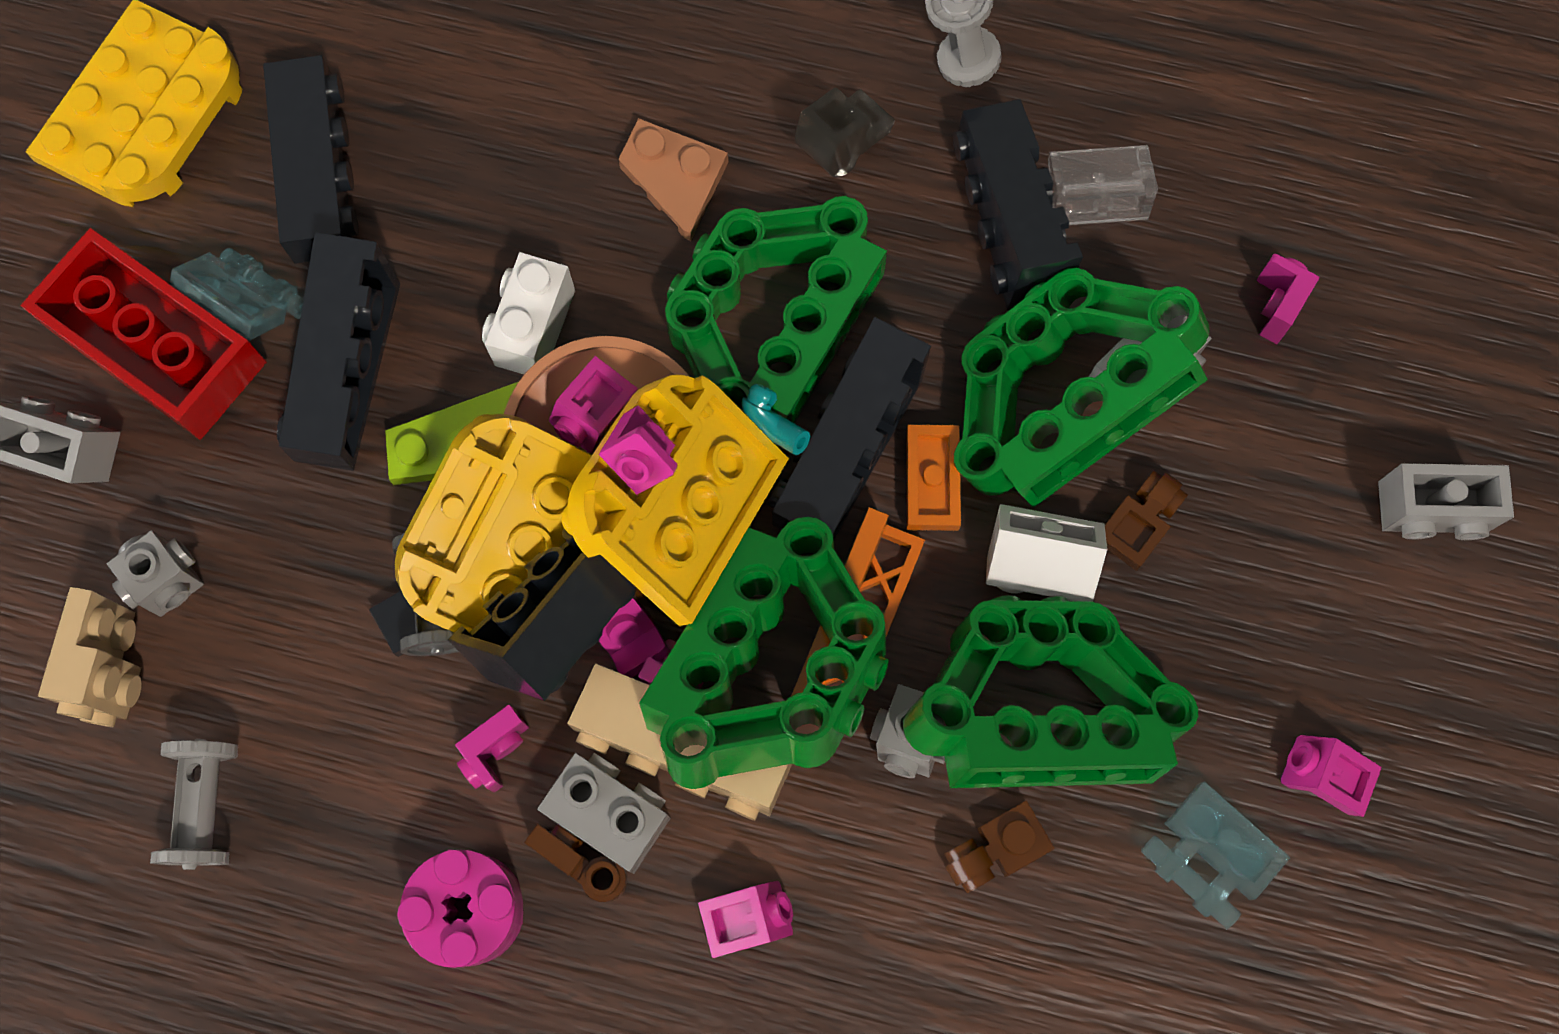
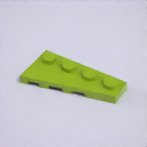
(421, 444)

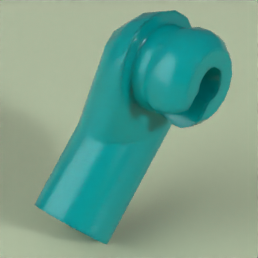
(774, 426)

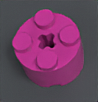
(429, 909)

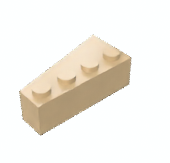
(611, 716)

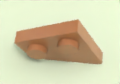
(673, 172)

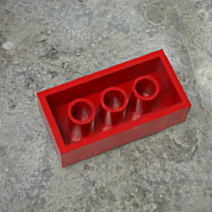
(145, 333)

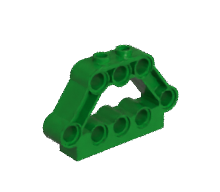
(777, 240)
(1126, 408)
(1139, 718)
(766, 733)

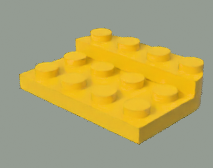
(139, 107)
(485, 518)
(689, 525)

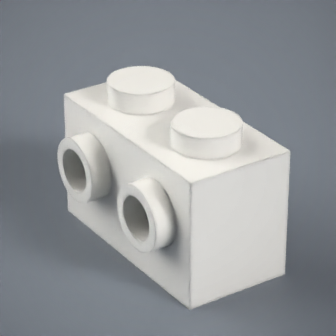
(530, 313)
(1045, 554)

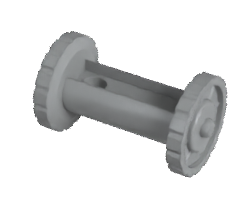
(969, 51)
(194, 803)

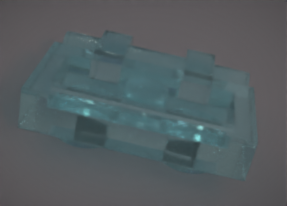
(237, 292)
(1225, 841)

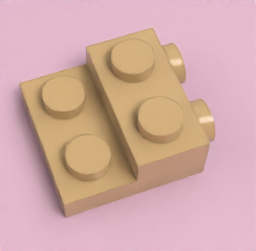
(87, 662)

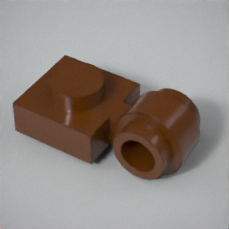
(1136, 527)
(1010, 840)
(562, 849)

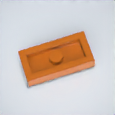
(932, 478)

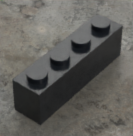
(308, 153)

